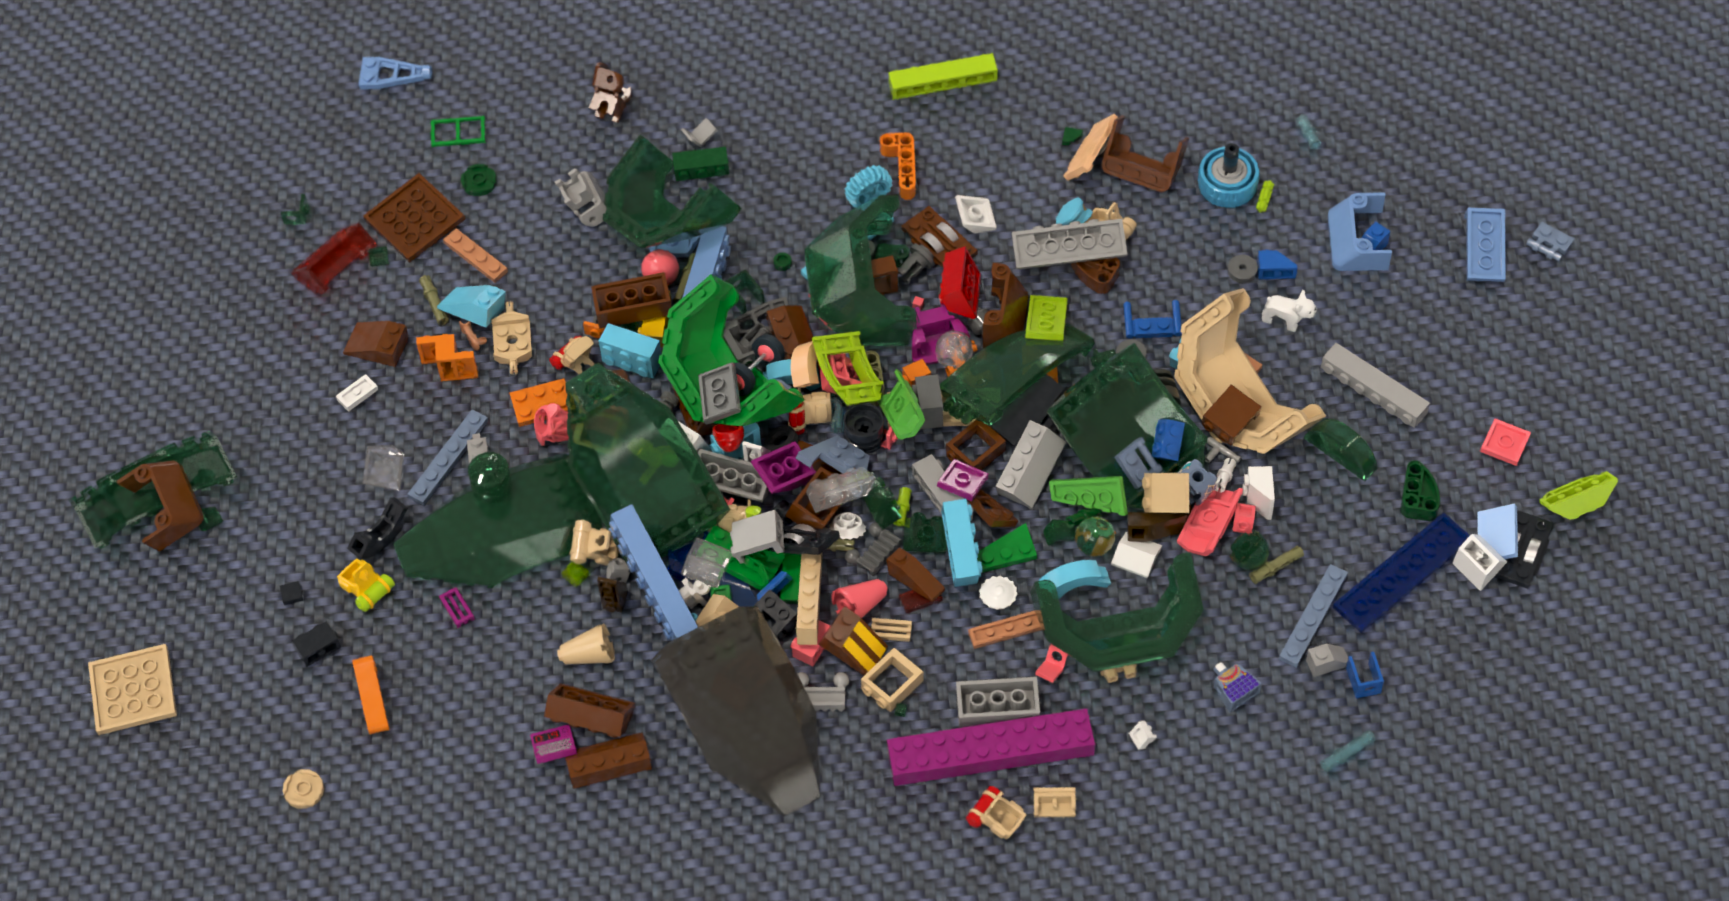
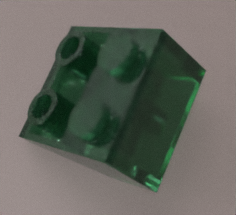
(881, 503)

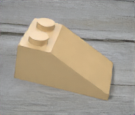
(1166, 492)

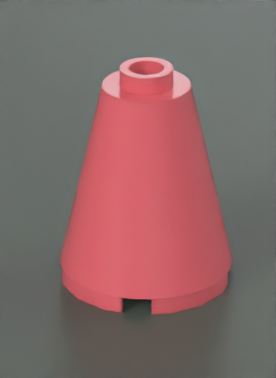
(860, 597)

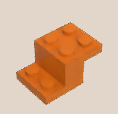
(444, 352)

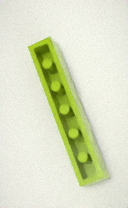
(942, 76)

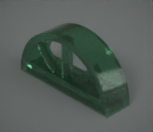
(1343, 446)

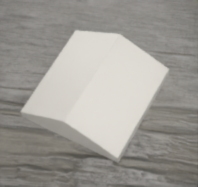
(976, 214)
(1136, 556)

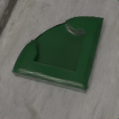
(1071, 135)

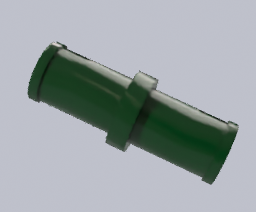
(1082, 514)

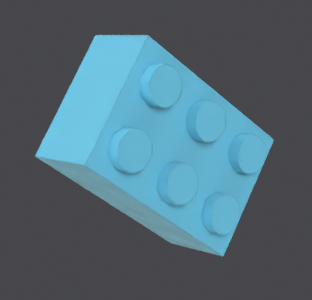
(630, 350)

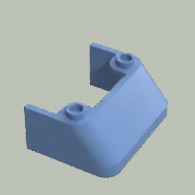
(1347, 250)

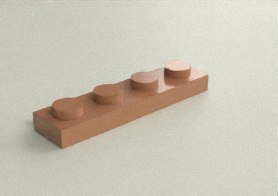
(475, 255)

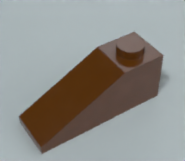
(913, 574)

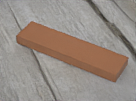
(1004, 629)

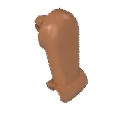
(472, 338)

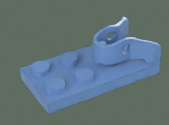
(1485, 244)

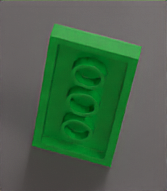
(758, 567)

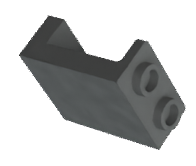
(732, 332)

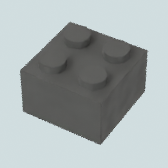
(930, 400)

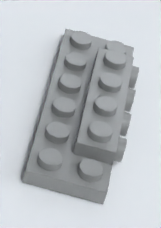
(1069, 243)

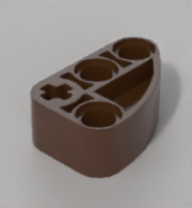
(1099, 274)

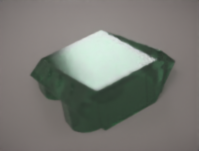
(924, 534)

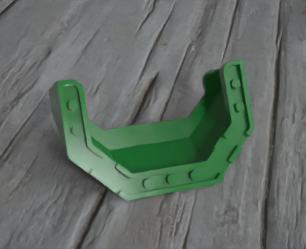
(697, 345)

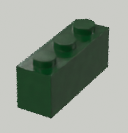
(700, 163)

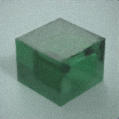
(900, 710)

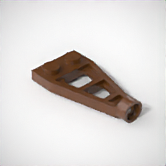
(994, 517)

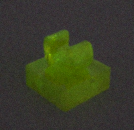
(575, 573)

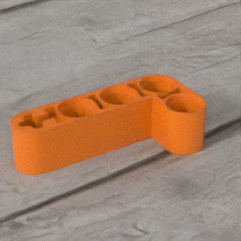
(901, 146)
(370, 694)

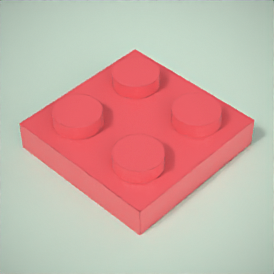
(1505, 442)

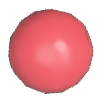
(659, 262)

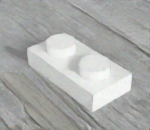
(356, 392)

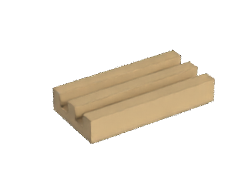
(892, 626)

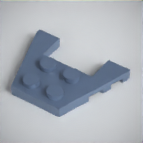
(836, 453)

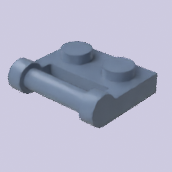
(1132, 464)

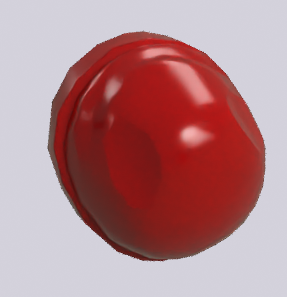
(728, 436)

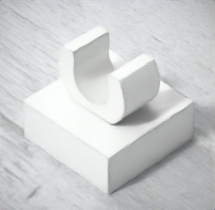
(1142, 735)

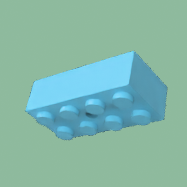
(960, 543)

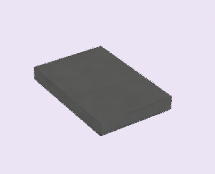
(719, 393)

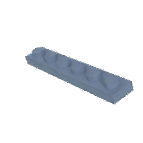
(447, 458)
(1313, 615)

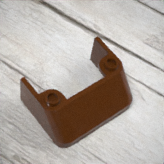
(1137, 168)
(180, 504)

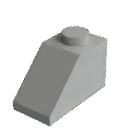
(1326, 659)

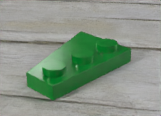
(1008, 550)

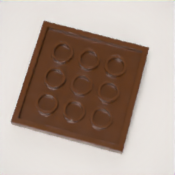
(414, 217)

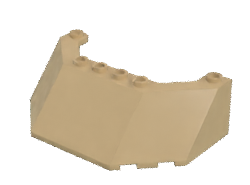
(1214, 360)

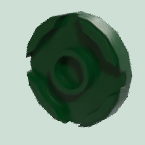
(478, 180)

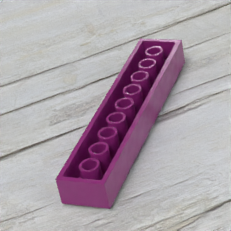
(990, 747)

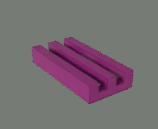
(464, 619)

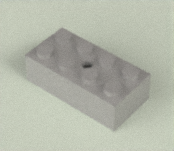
(996, 700)

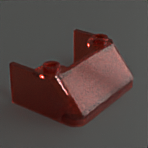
(333, 257)

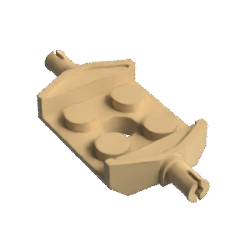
(511, 326)

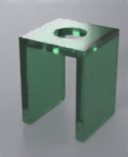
(750, 283)

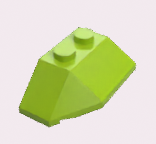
(1580, 495)

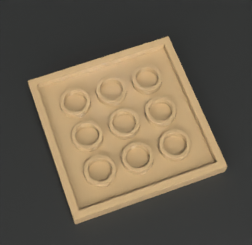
(132, 689)

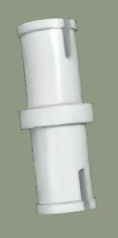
(1225, 474)

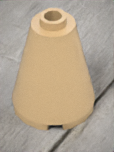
(588, 647)

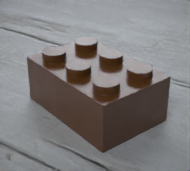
(802, 510)

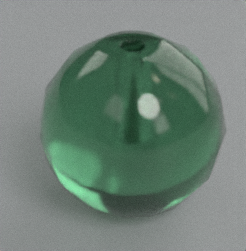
(1095, 536)

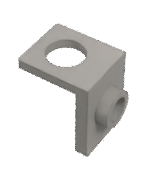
(702, 133)

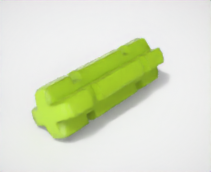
(1264, 196)

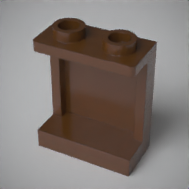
(1230, 414)

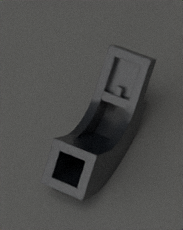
(382, 533)

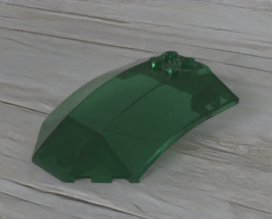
(1114, 409)

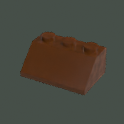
(789, 327)

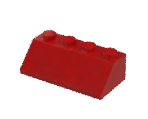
(960, 283)

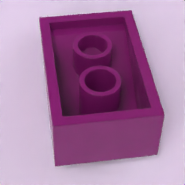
(782, 470)

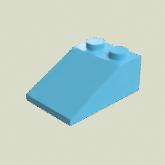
(475, 303)

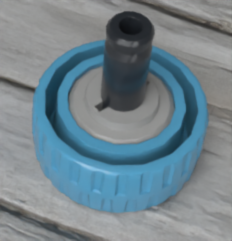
(1228, 176)

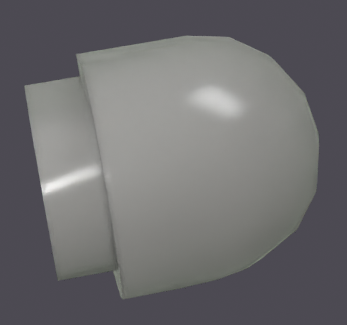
(617, 570)

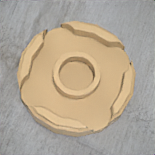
(303, 789)

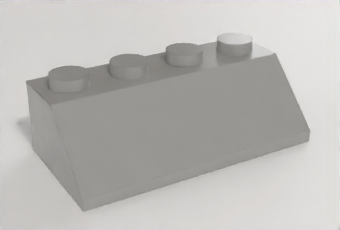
(1030, 465)
(734, 475)

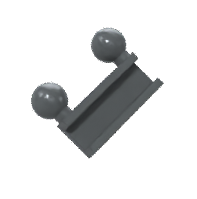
(878, 552)

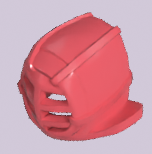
(556, 424)

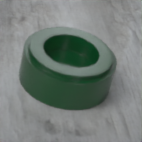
(782, 261)

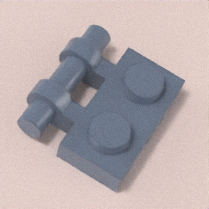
(1551, 238)

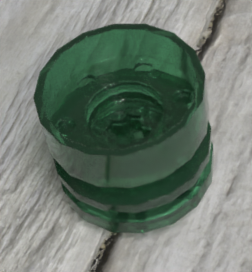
(490, 478)

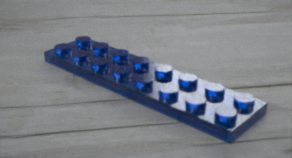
(1401, 573)

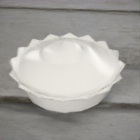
(848, 525)
(998, 592)

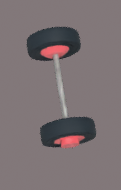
(766, 350)

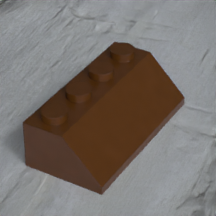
(631, 300)
(589, 710)
(608, 760)

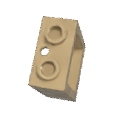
(904, 666)

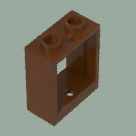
(885, 267)
(986, 433)

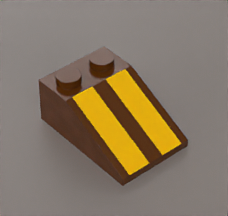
(853, 641)

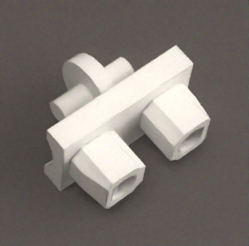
(692, 593)

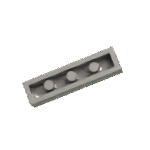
(927, 473)

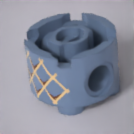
(1200, 481)

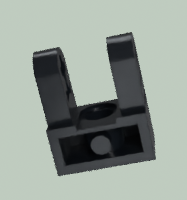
(785, 616)

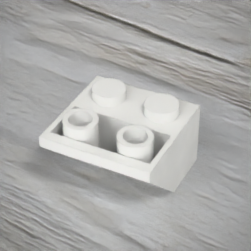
(1478, 560)

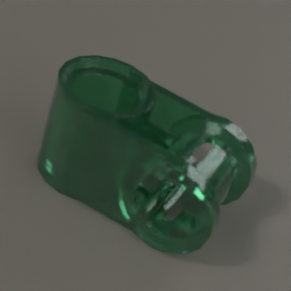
(885, 250)

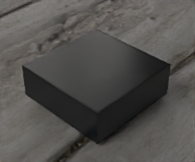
(291, 593)

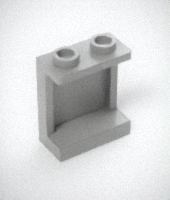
(757, 534)

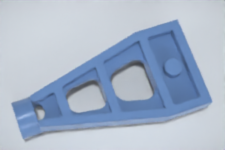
(371, 70)

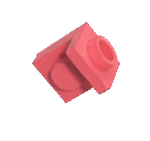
(1244, 518)

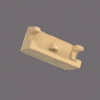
(1054, 802)

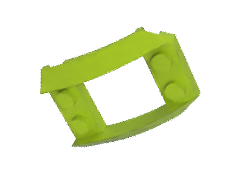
(849, 343)

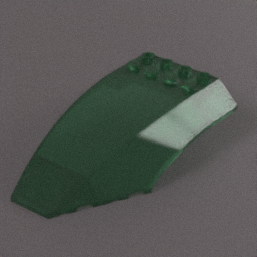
(636, 453)
(496, 541)

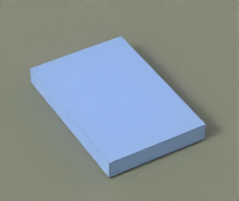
(1499, 529)

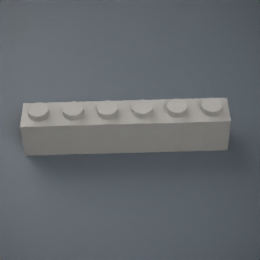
(1375, 385)

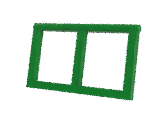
(457, 141)

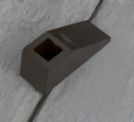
(1153, 526)
(612, 594)

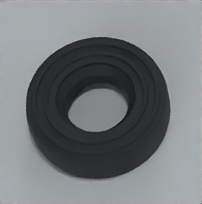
(779, 433)

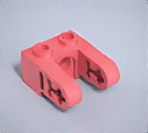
(842, 370)

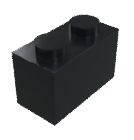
(316, 643)

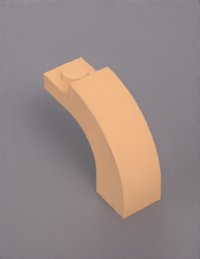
(804, 366)

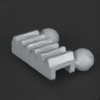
(827, 697)

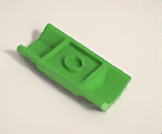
(902, 409)

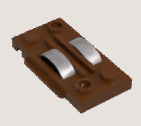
(936, 235)

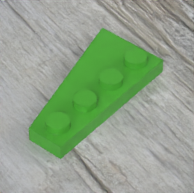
(1097, 493)

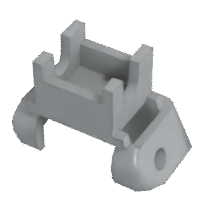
(581, 190)

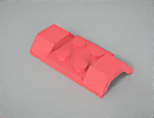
(1209, 522)

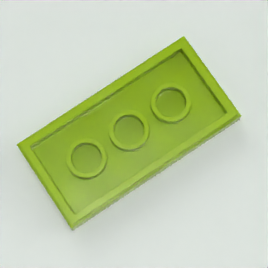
(1046, 317)

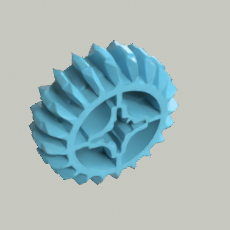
(868, 185)

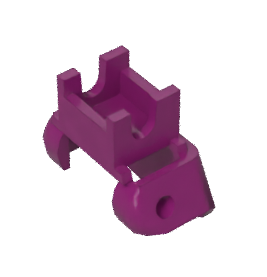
(930, 327)

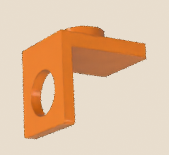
(592, 329)

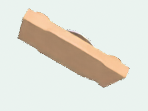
(1090, 148)

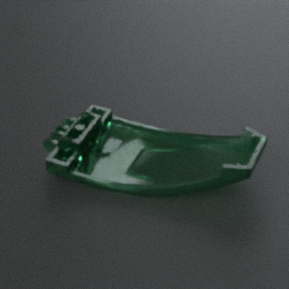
(1005, 371)

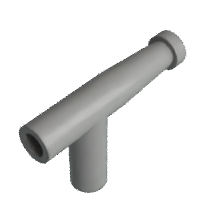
(1218, 447)

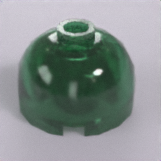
(1250, 550)

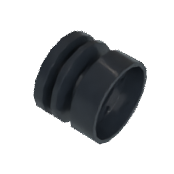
(864, 427)

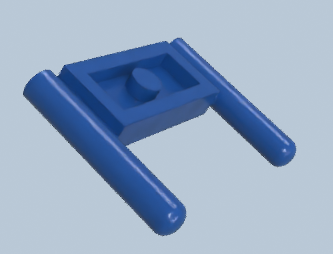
(1153, 326)

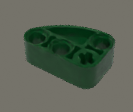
(1426, 493)

